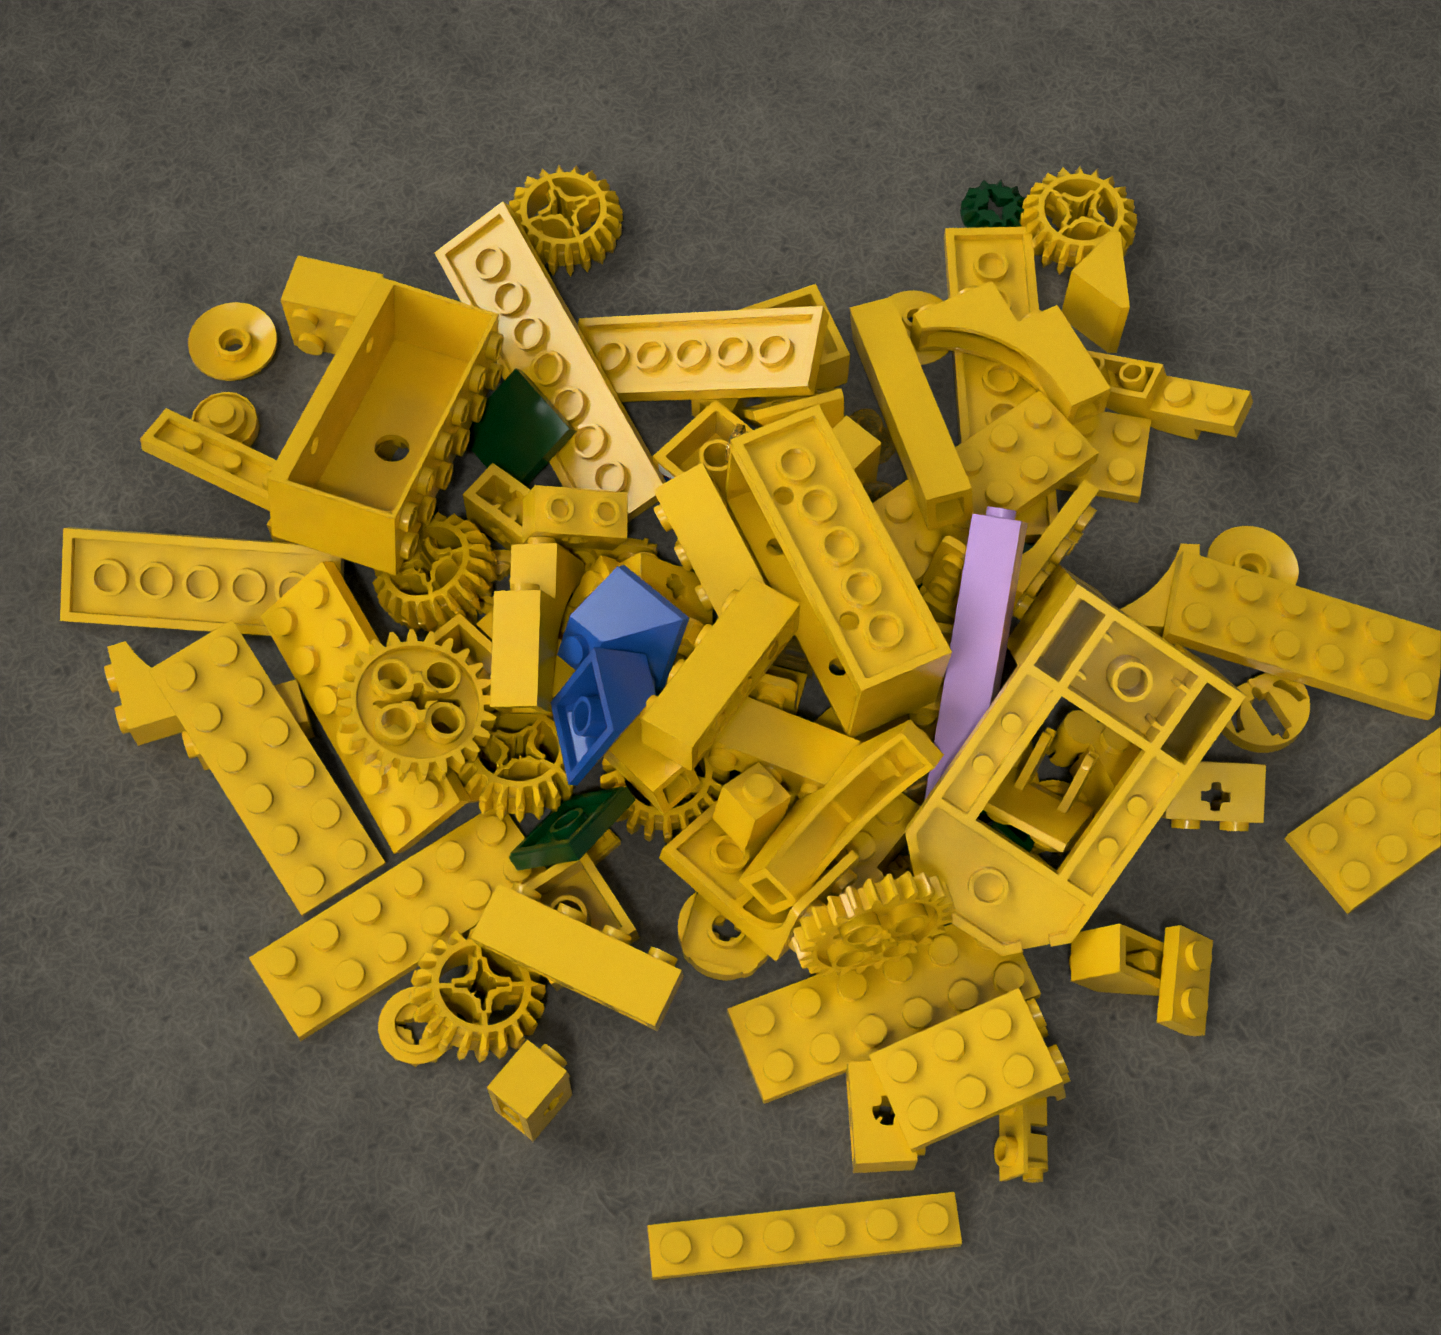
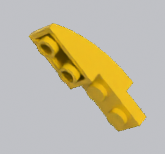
(1171, 402)

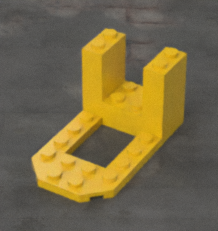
(1125, 678)

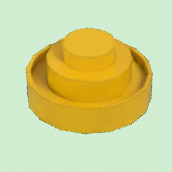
(230, 416)

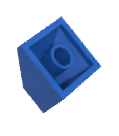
(626, 617)
(599, 706)

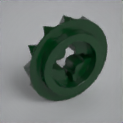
(975, 206)

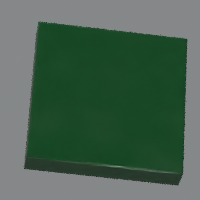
(519, 429)
(572, 829)

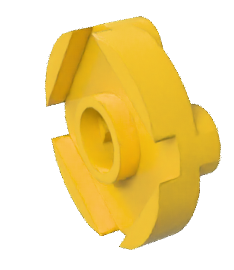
(707, 953)

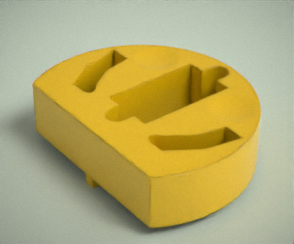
(1292, 714)

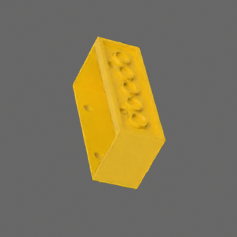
(406, 374)
(840, 564)

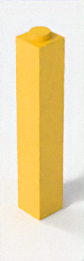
(911, 414)
(646, 769)

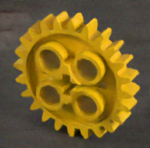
(421, 745)
(873, 924)

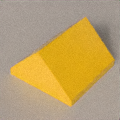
(1098, 294)

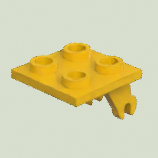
(1037, 811)

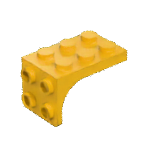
(1037, 564)
(713, 866)
(970, 1069)

